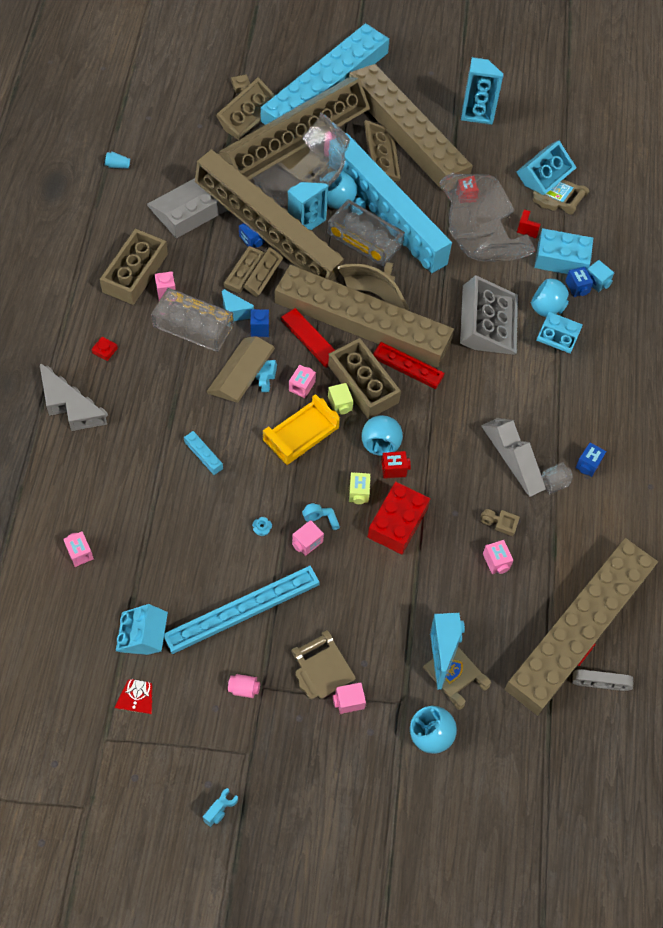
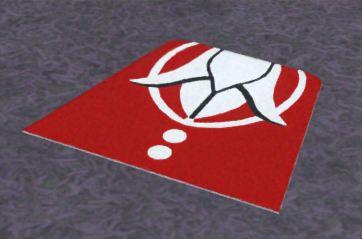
(136, 697)

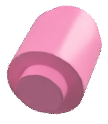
(243, 685)

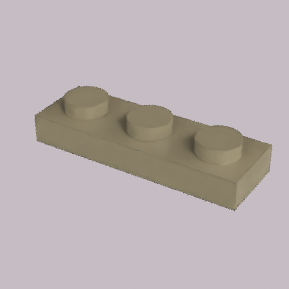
(243, 269)
(262, 272)

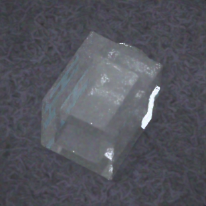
(557, 478)

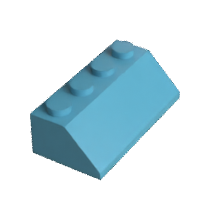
(481, 92)

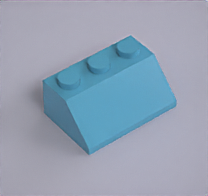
(546, 168)
(308, 203)

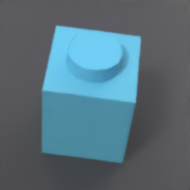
(600, 275)

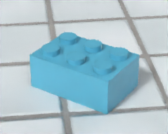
(563, 251)

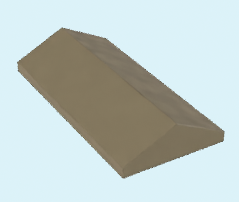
(245, 109)
(382, 149)
(241, 369)

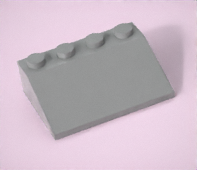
(186, 208)
(488, 317)

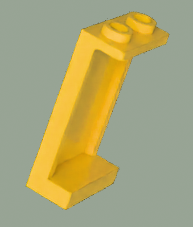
(302, 430)

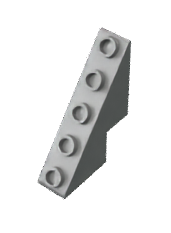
(64, 398)
(516, 454)

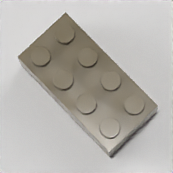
(134, 266)
(365, 378)

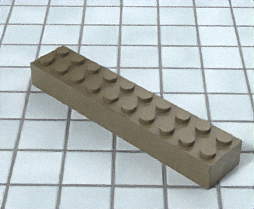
(410, 126)
(284, 135)
(266, 217)
(363, 315)
(580, 627)

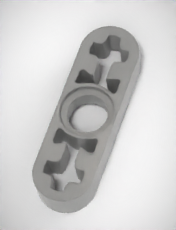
(603, 680)

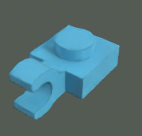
(267, 372)
(215, 812)

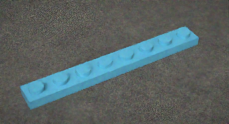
(240, 609)

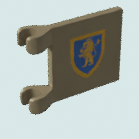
(459, 676)

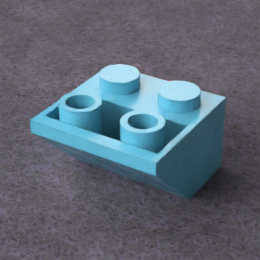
(559, 332)
(142, 630)

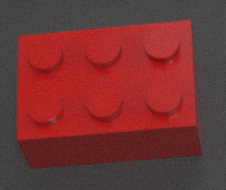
(398, 518)

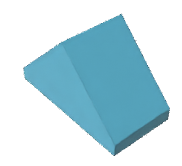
(240, 308)

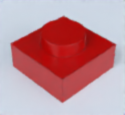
(104, 348)

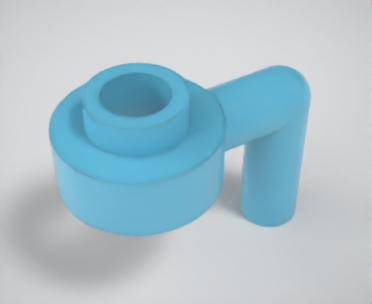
(314, 512)

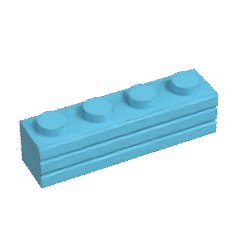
(201, 450)

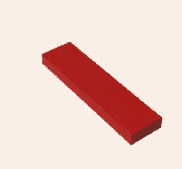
(308, 336)
(408, 365)

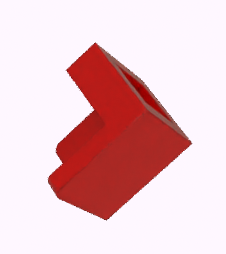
(528, 227)

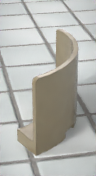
(372, 280)

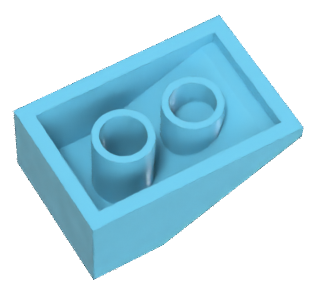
(445, 637)

